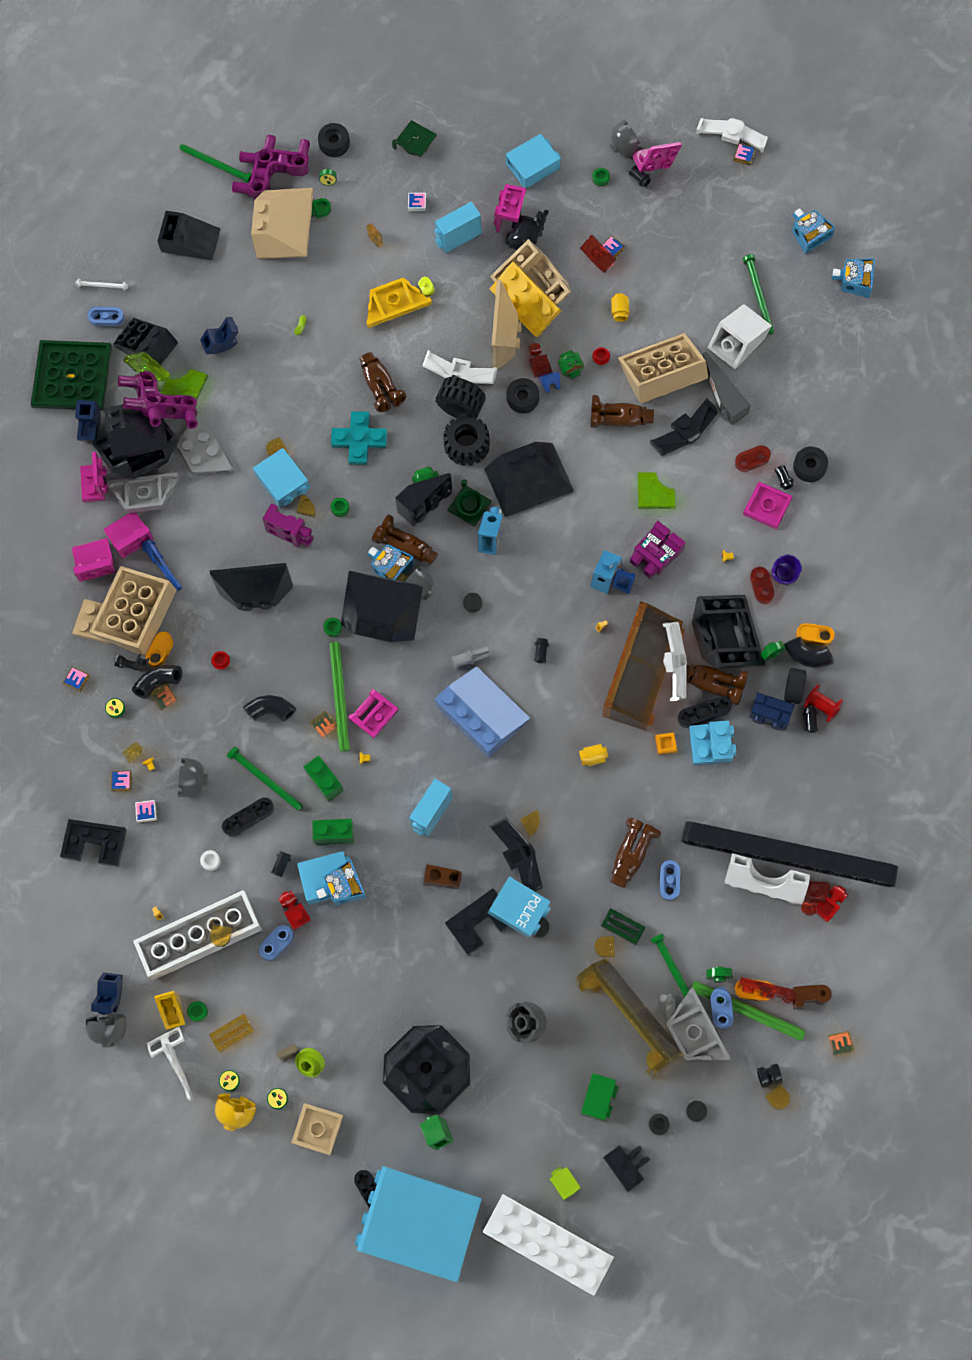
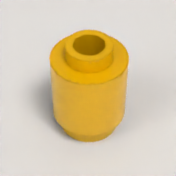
(620, 307)
(593, 755)

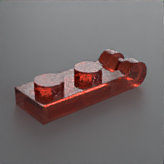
(767, 990)

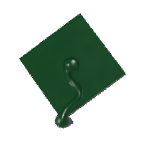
(414, 139)
(469, 504)

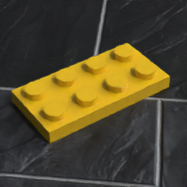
(531, 303)

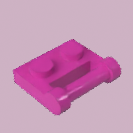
(377, 718)

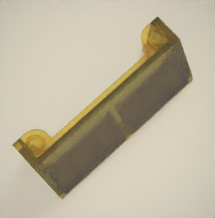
(604, 976)

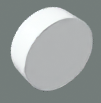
(210, 860)

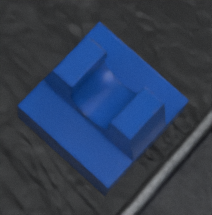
(549, 378)
(623, 581)

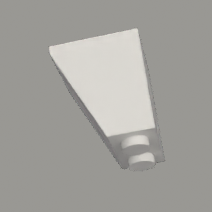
(738, 336)

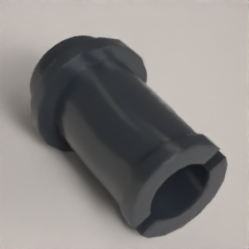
(643, 179)
(784, 478)
(541, 650)
(811, 719)
(281, 863)

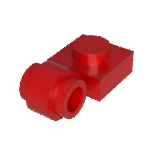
(830, 907)
(296, 914)

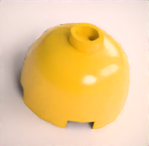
(234, 1112)

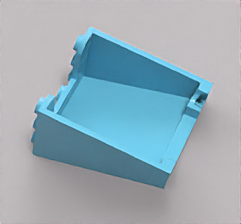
(418, 1224)

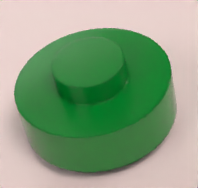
(772, 650)
(719, 974)

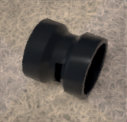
(769, 1075)

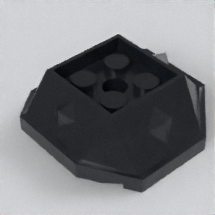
(432, 1091)

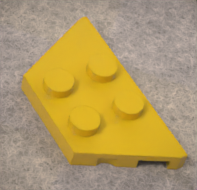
(394, 301)

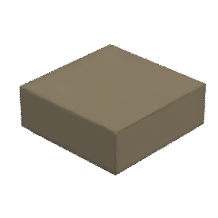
(288, 1052)

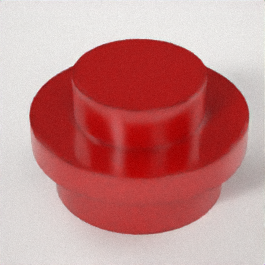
(601, 356)
(220, 660)

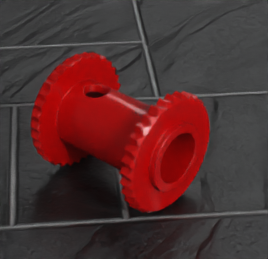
(823, 703)

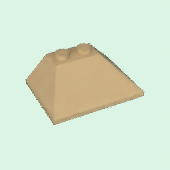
(282, 223)
(539, 269)
(505, 328)

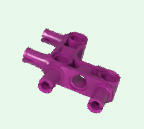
(276, 161)
(157, 405)

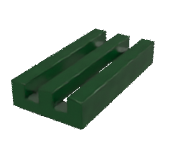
(637, 934)

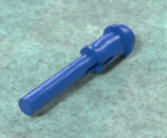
(150, 548)

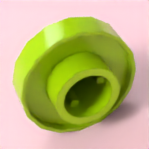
(309, 1062)

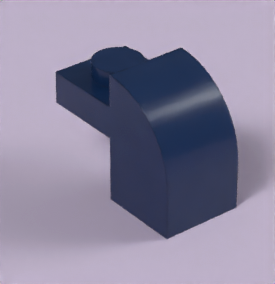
(220, 339)
(89, 419)
(108, 993)

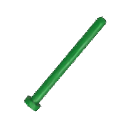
(246, 177)
(749, 261)
(234, 754)
(670, 963)

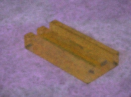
(239, 1037)

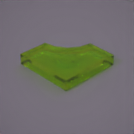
(143, 362)
(189, 384)
(652, 493)

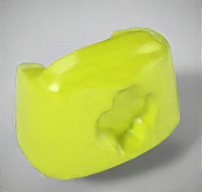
(426, 286)

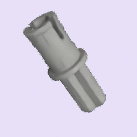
(470, 657)

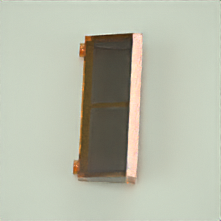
(640, 669)

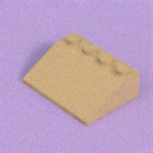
(663, 367)
(133, 610)

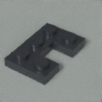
(108, 836)
(462, 923)

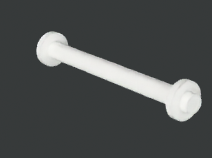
(79, 283)

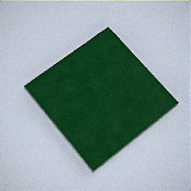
(59, 358)

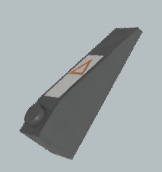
(729, 399)

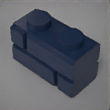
(771, 711)

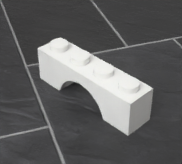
(789, 887)

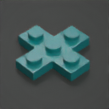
(359, 438)

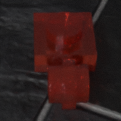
(539, 364)
(816, 893)

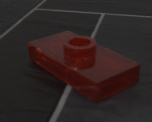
(598, 253)

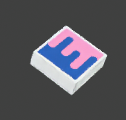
(416, 202)
(146, 811)

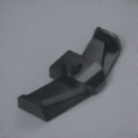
(686, 429)
(519, 853)

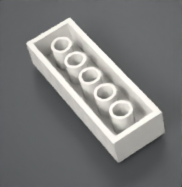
(190, 936)
(548, 1245)

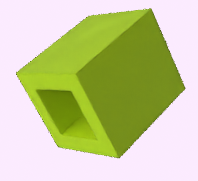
(564, 1182)

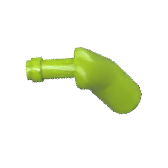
(302, 322)

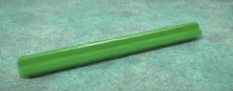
(339, 696)
(754, 1013)

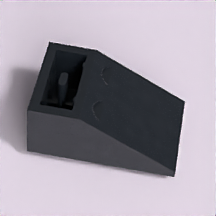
(187, 236)
(146, 337)
(423, 497)

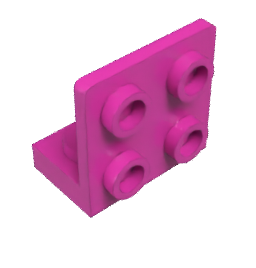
(656, 157)
(509, 205)
(92, 480)
(128, 534)
(93, 560)

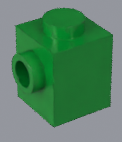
(436, 1132)

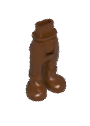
(376, 373)
(628, 414)
(403, 541)
(704, 677)
(629, 862)

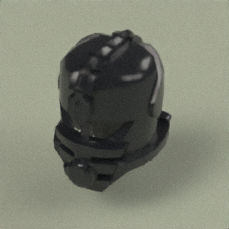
(526, 229)

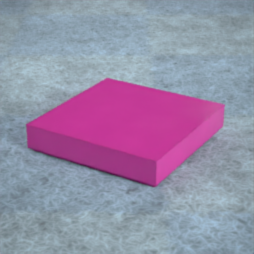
(767, 505)

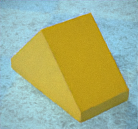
(170, 1009)

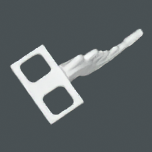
(167, 1047)

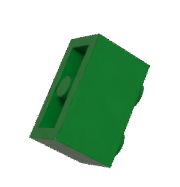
(323, 778)
(333, 831)
(598, 1097)

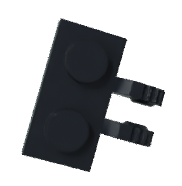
(624, 1168)

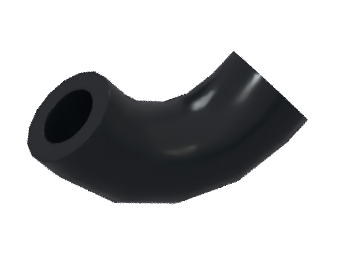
(808, 657)
(154, 678)
(269, 705)

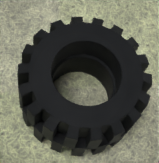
(460, 397)
(462, 427)

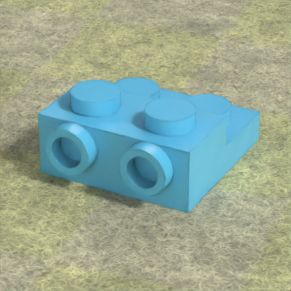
(712, 743)

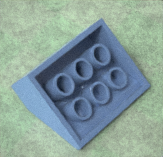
(481, 711)

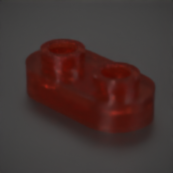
(751, 458)
(761, 584)

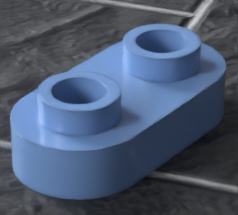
(106, 316)
(670, 881)
(278, 944)
(722, 1008)

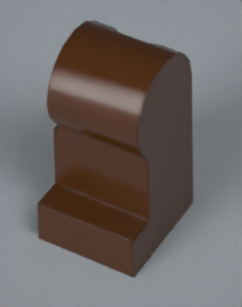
(442, 877)
(812, 993)

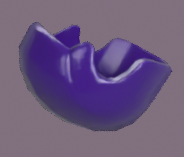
(786, 569)

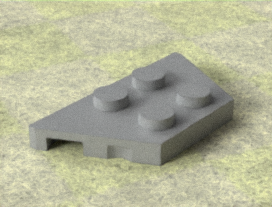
(202, 450)
(144, 492)
(695, 1031)

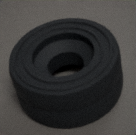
(333, 149)
(518, 386)
(810, 474)
(795, 685)

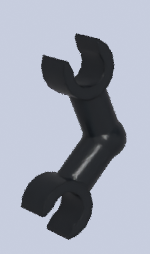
(121, 662)

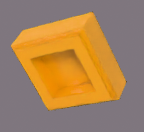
(665, 743)

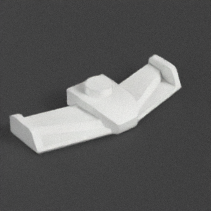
(732, 132)
(460, 369)
(676, 660)

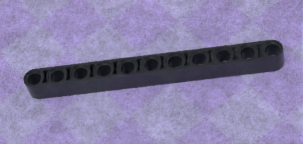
(790, 854)

